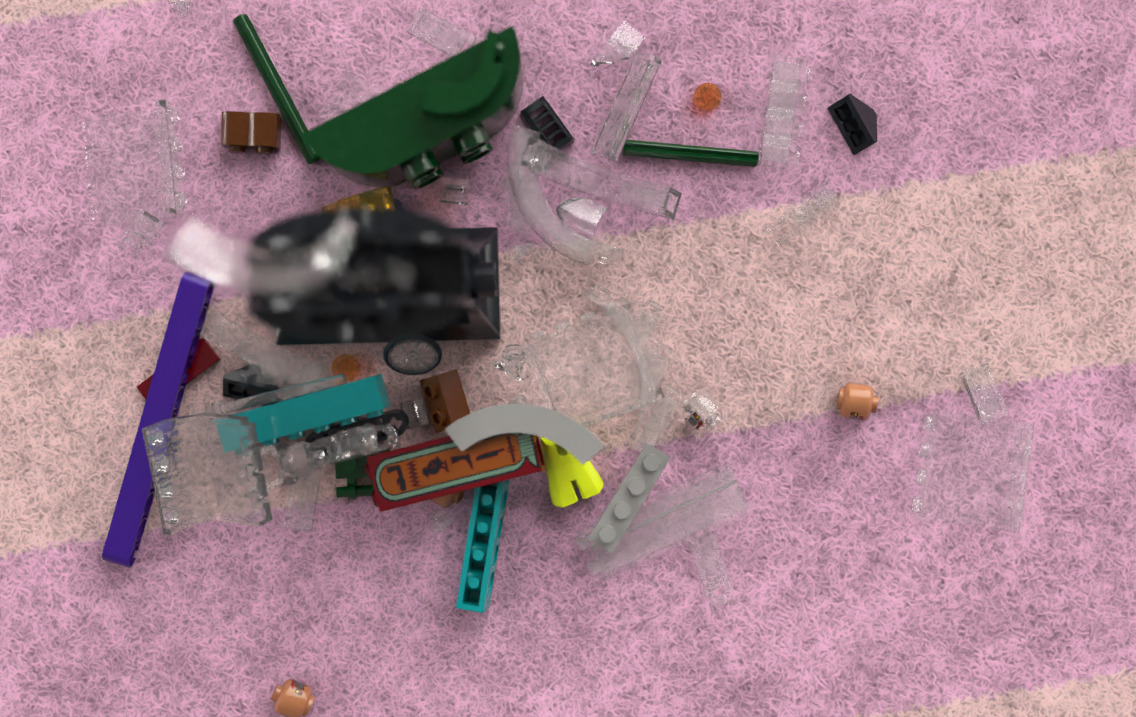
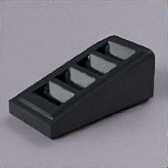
(561, 143)

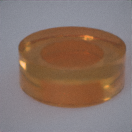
(707, 97)
(346, 364)

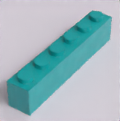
(319, 410)

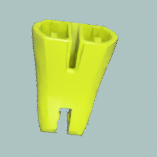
(567, 473)

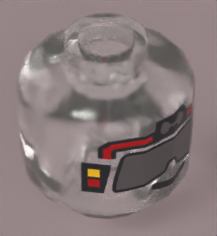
(702, 410)

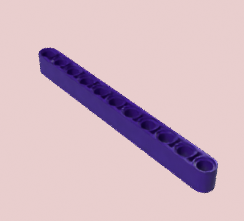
(161, 403)

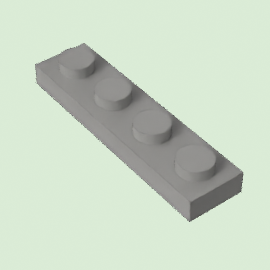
(629, 497)

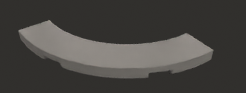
(529, 420)

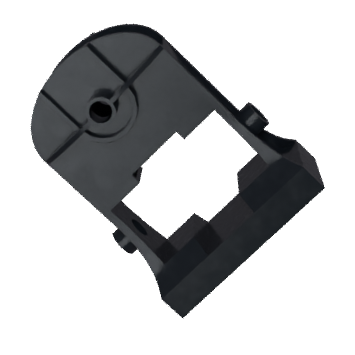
(452, 295)

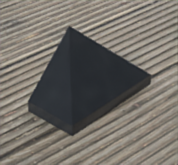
(856, 122)
(240, 386)

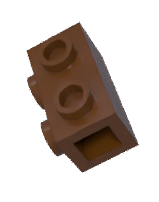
(444, 399)

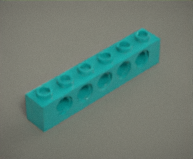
(482, 547)

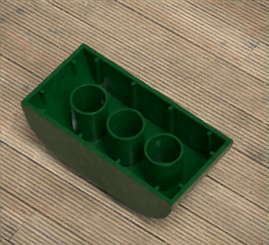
(394, 141)

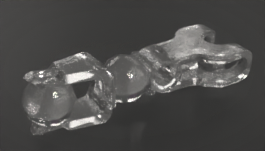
(304, 457)

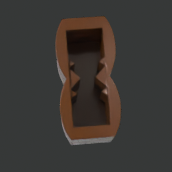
(251, 131)

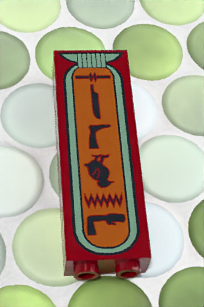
(442, 469)

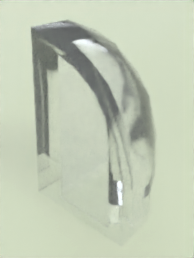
(581, 215)

